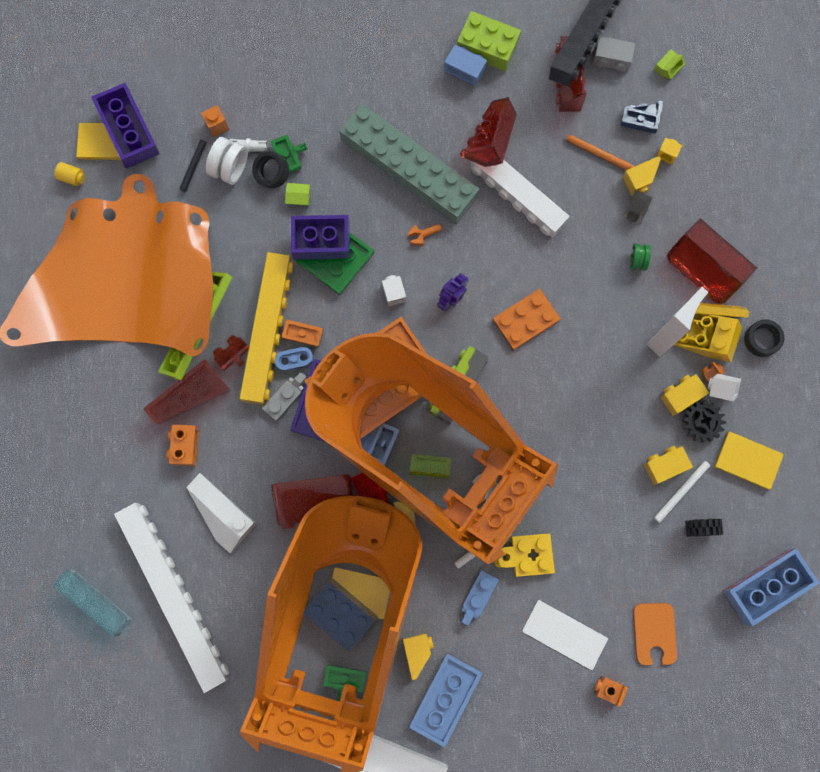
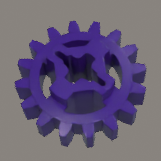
(452, 292)

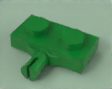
(285, 148)
(339, 676)

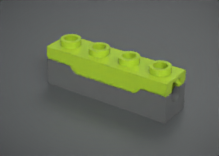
(471, 365)

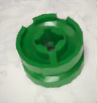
(640, 257)

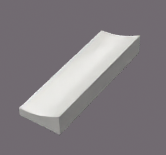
(677, 325)
(391, 757)

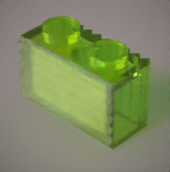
(430, 466)

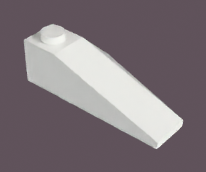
(222, 516)

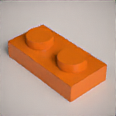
(302, 333)

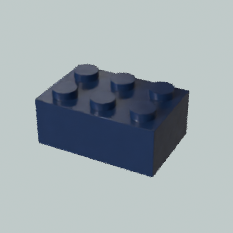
(340, 614)

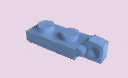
(478, 596)

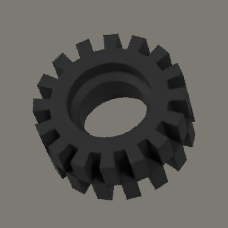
(703, 527)

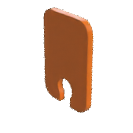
(655, 627)

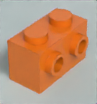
(183, 445)

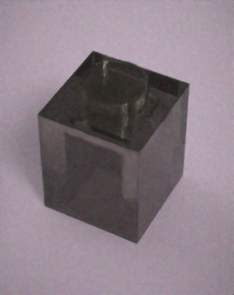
(637, 207)

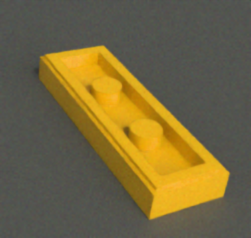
(726, 310)

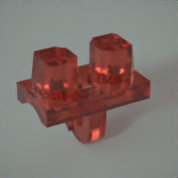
(236, 349)

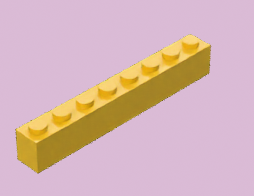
(266, 329)

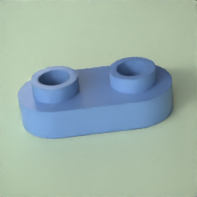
(294, 358)

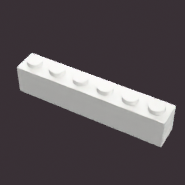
(523, 196)

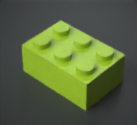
(490, 39)

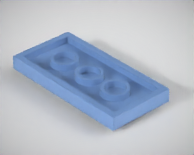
(445, 700)

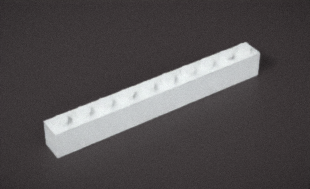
(172, 597)

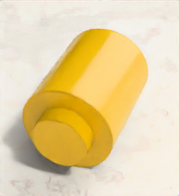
(69, 174)

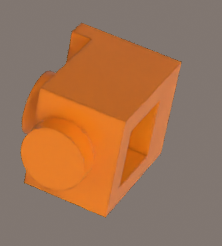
(618, 695)

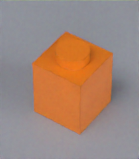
(215, 121)

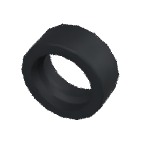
(259, 163)
(771, 326)

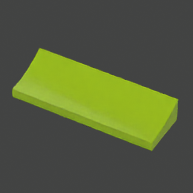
(177, 362)

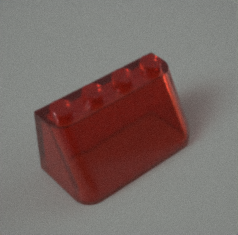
(710, 262)
(297, 497)

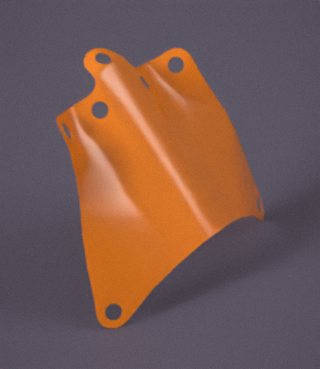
(121, 276)

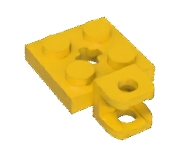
(517, 555)

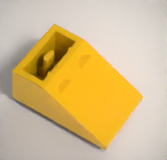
(712, 336)

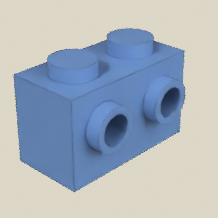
(465, 65)

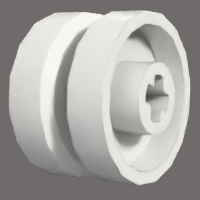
(226, 160)

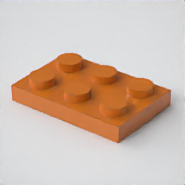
(526, 319)

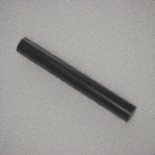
(192, 166)

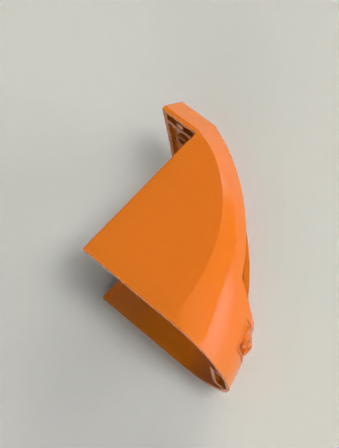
(373, 363)
(331, 533)

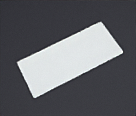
(565, 635)

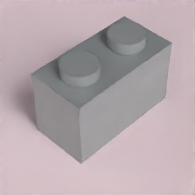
(613, 54)

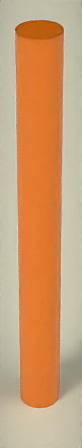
(598, 152)

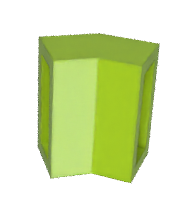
(669, 64)
(297, 194)

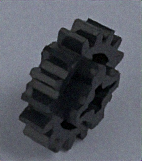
(702, 414)

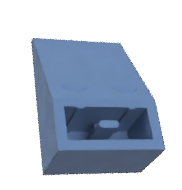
(381, 442)

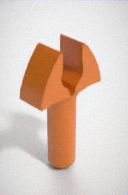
(422, 233)

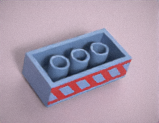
(770, 587)

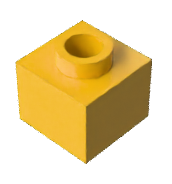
(669, 150)

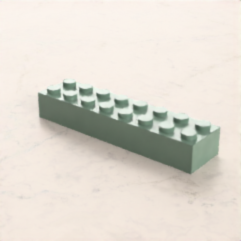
(409, 163)

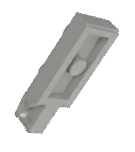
(285, 397)

